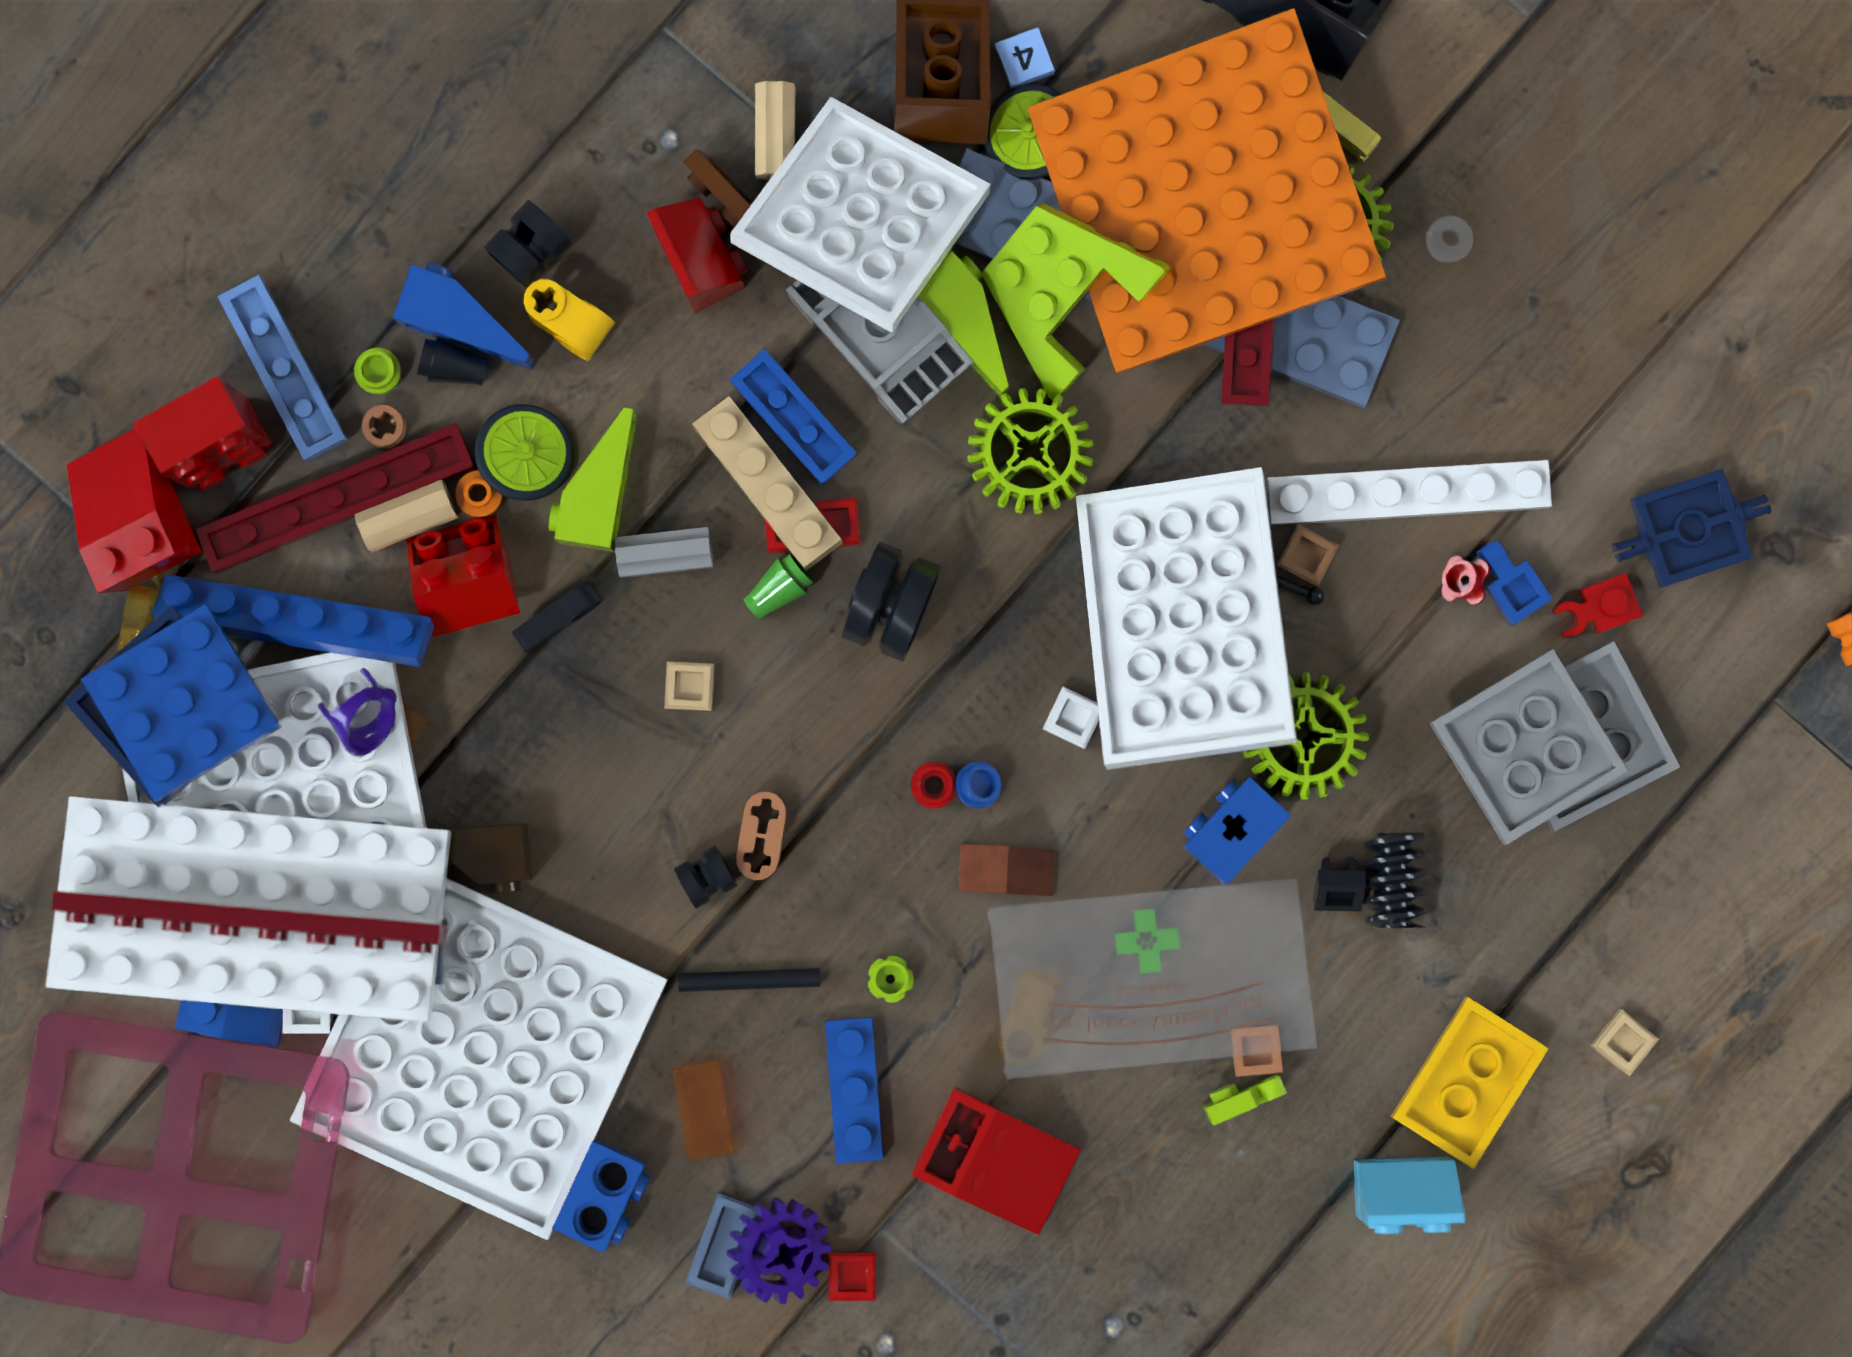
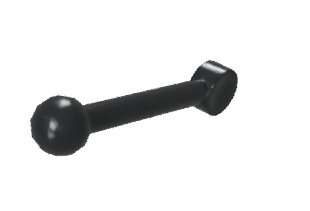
(1313, 595)

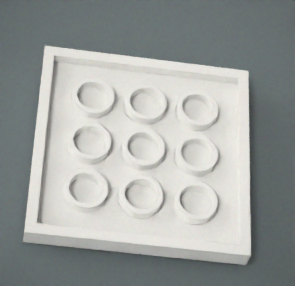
(860, 214)

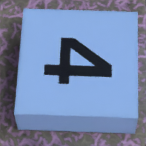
(1024, 58)

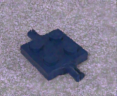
(1691, 528)

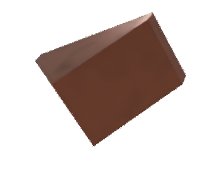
(1006, 870)

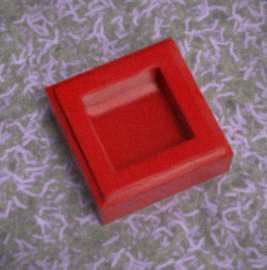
(852, 1276)

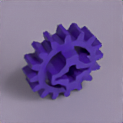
(759, 1247)

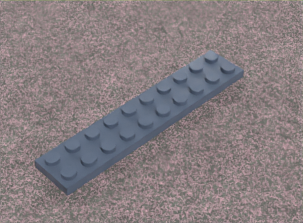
(1323, 346)

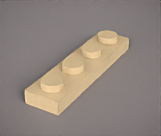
(767, 483)

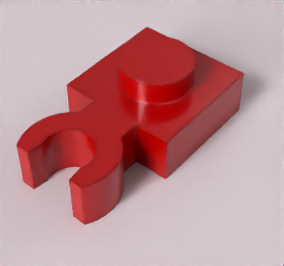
(1603, 605)

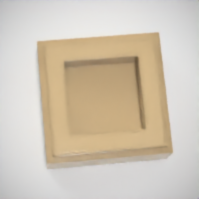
(689, 686)
(1624, 1042)

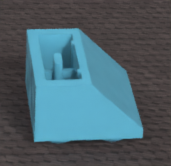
(1407, 1193)

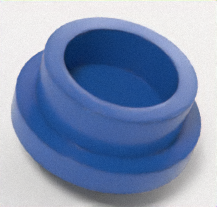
(978, 784)

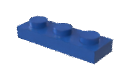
(793, 417)
(854, 1090)

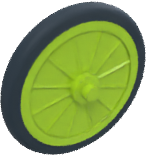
(1012, 135)
(524, 452)

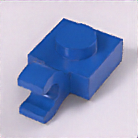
(1516, 588)

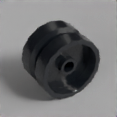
(886, 600)

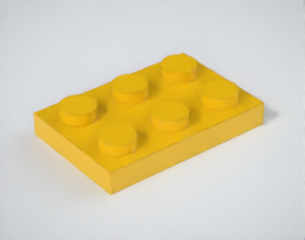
(1469, 1082)

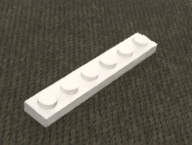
(1409, 492)

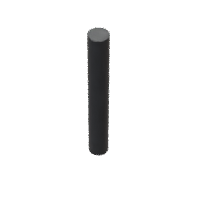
(749, 980)

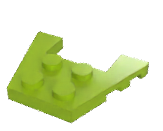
(1046, 274)

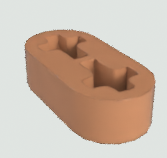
(749, 836)

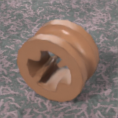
(379, 413)

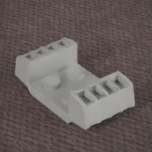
(900, 366)

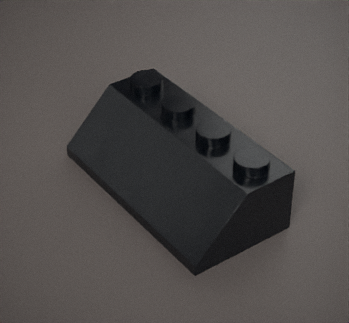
(1331, 28)

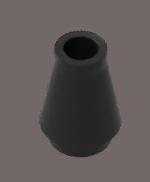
(450, 363)

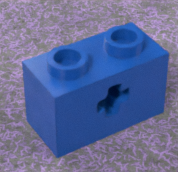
(1260, 819)

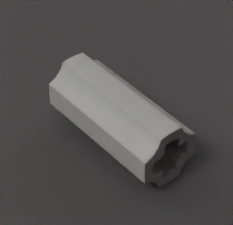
(664, 552)

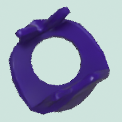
(368, 737)

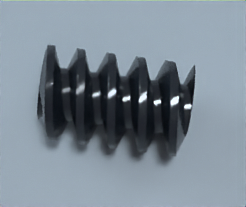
(1394, 880)

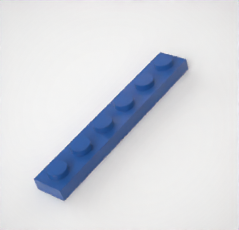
(302, 620)

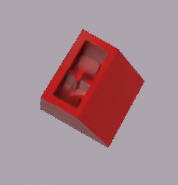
(462, 575)

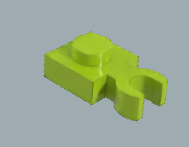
(1231, 1102)

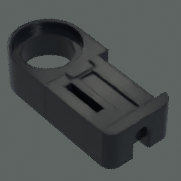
(558, 616)

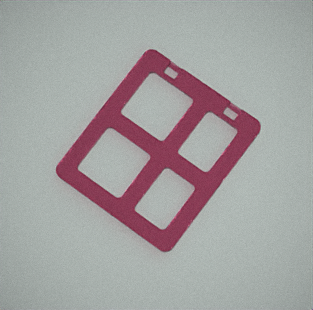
(168, 1188)

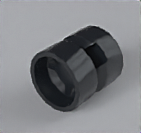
(511, 249)

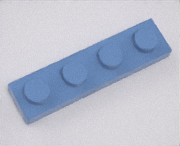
(282, 368)

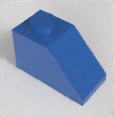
(231, 1022)

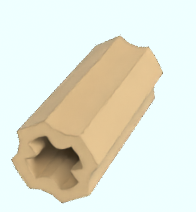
(773, 126)
(406, 516)

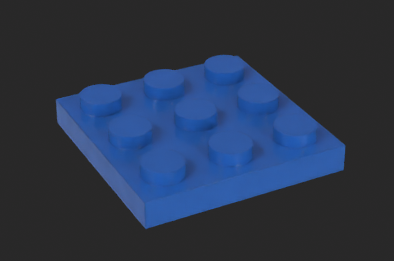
(181, 703)

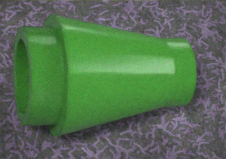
(778, 587)

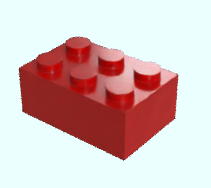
(204, 435)

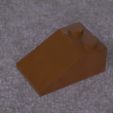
(942, 71)

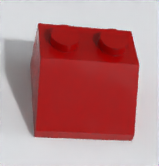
(697, 252)

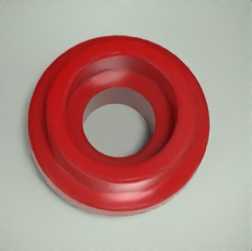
(918, 785)

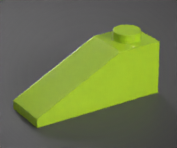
(962, 308)
(595, 495)

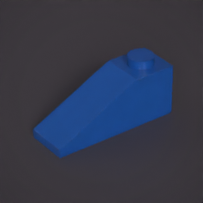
(444, 309)

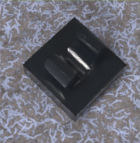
(1339, 888)

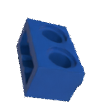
(592, 1190)

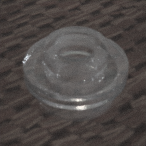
(1439, 249)

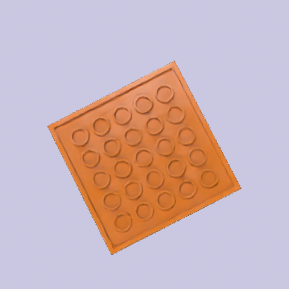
(1223, 175)

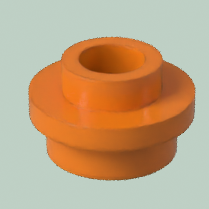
(476, 509)

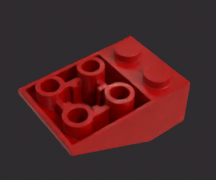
(995, 1161)

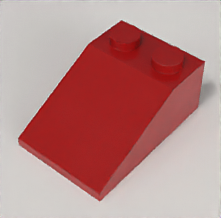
(127, 515)

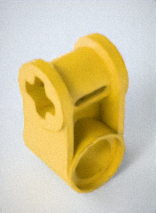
(574, 321)

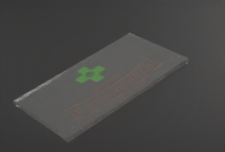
(1152, 978)

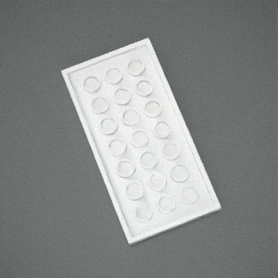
(258, 865)

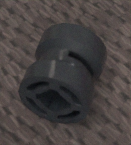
(715, 872)

